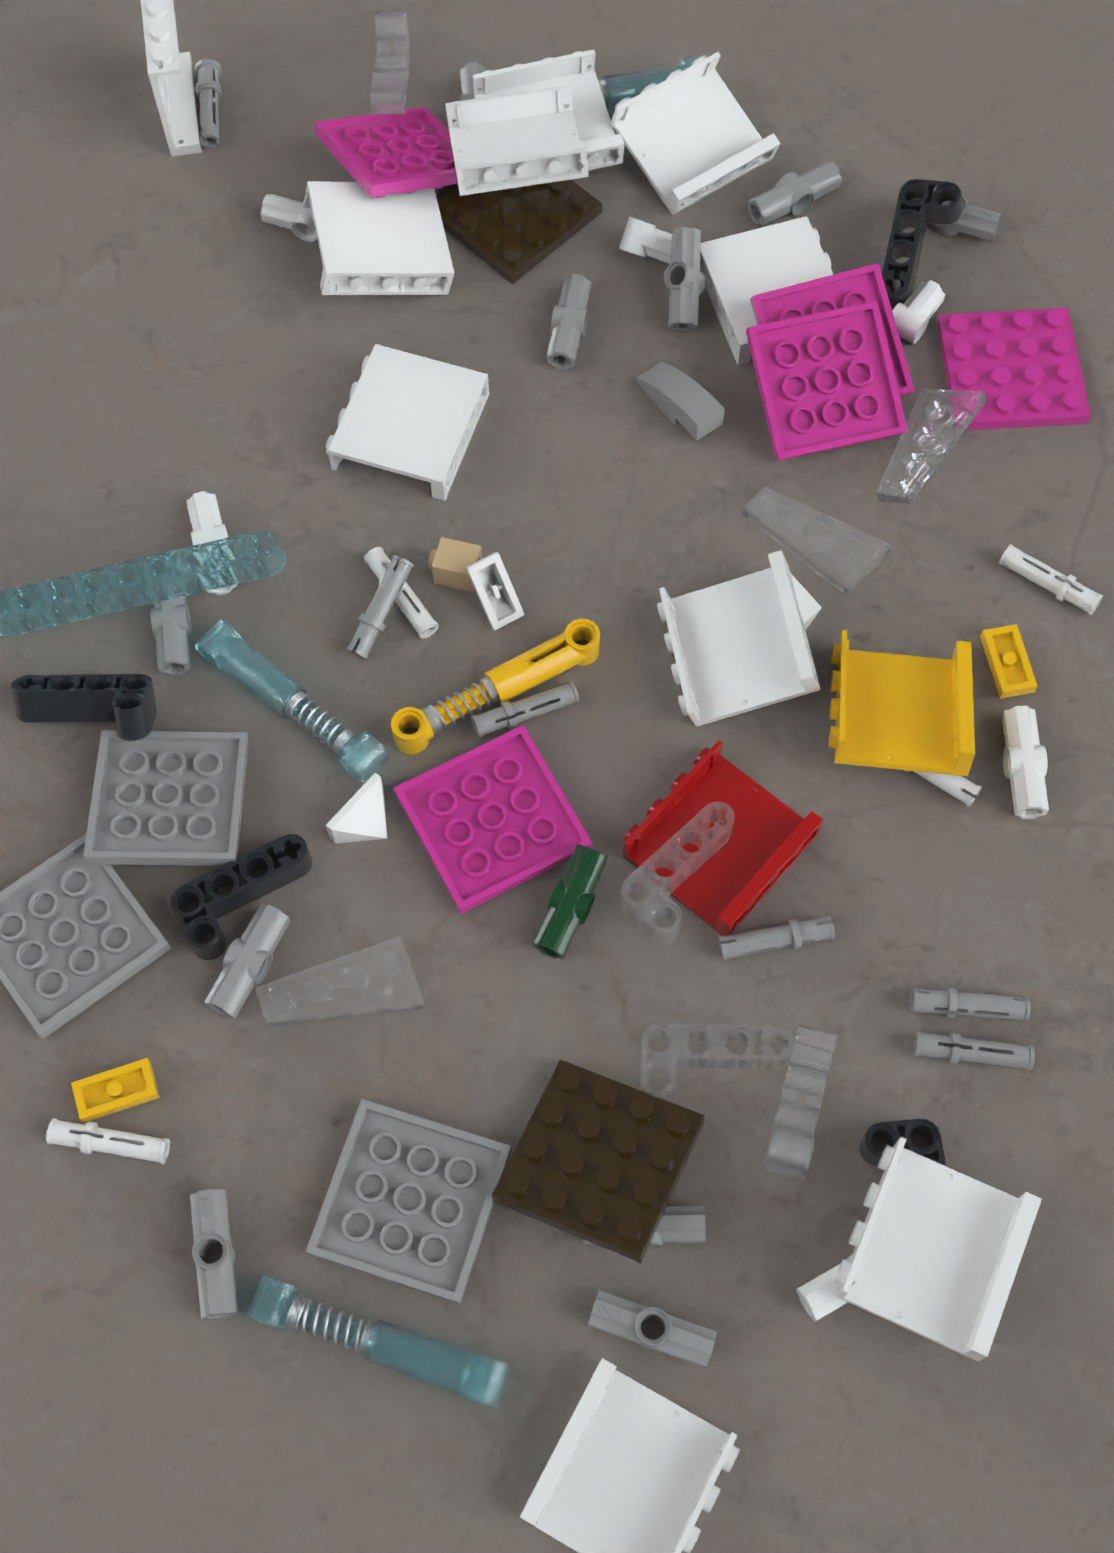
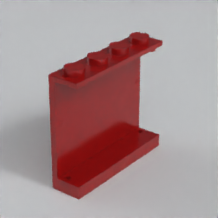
(760, 850)

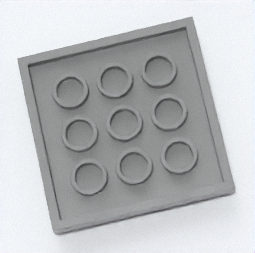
(167, 799)
(71, 938)
(409, 1201)

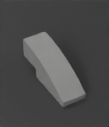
(682, 399)

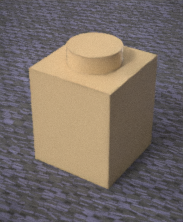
(450, 563)

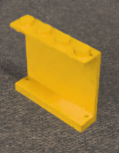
(902, 710)

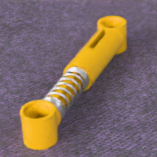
(500, 684)

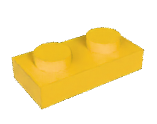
(1008, 661)
(115, 1090)

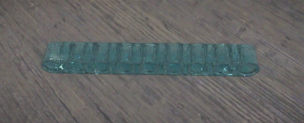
(140, 582)

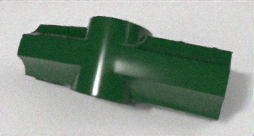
(570, 902)

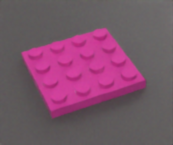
(392, 151)
(837, 292)
(1020, 362)
(826, 381)
(492, 819)

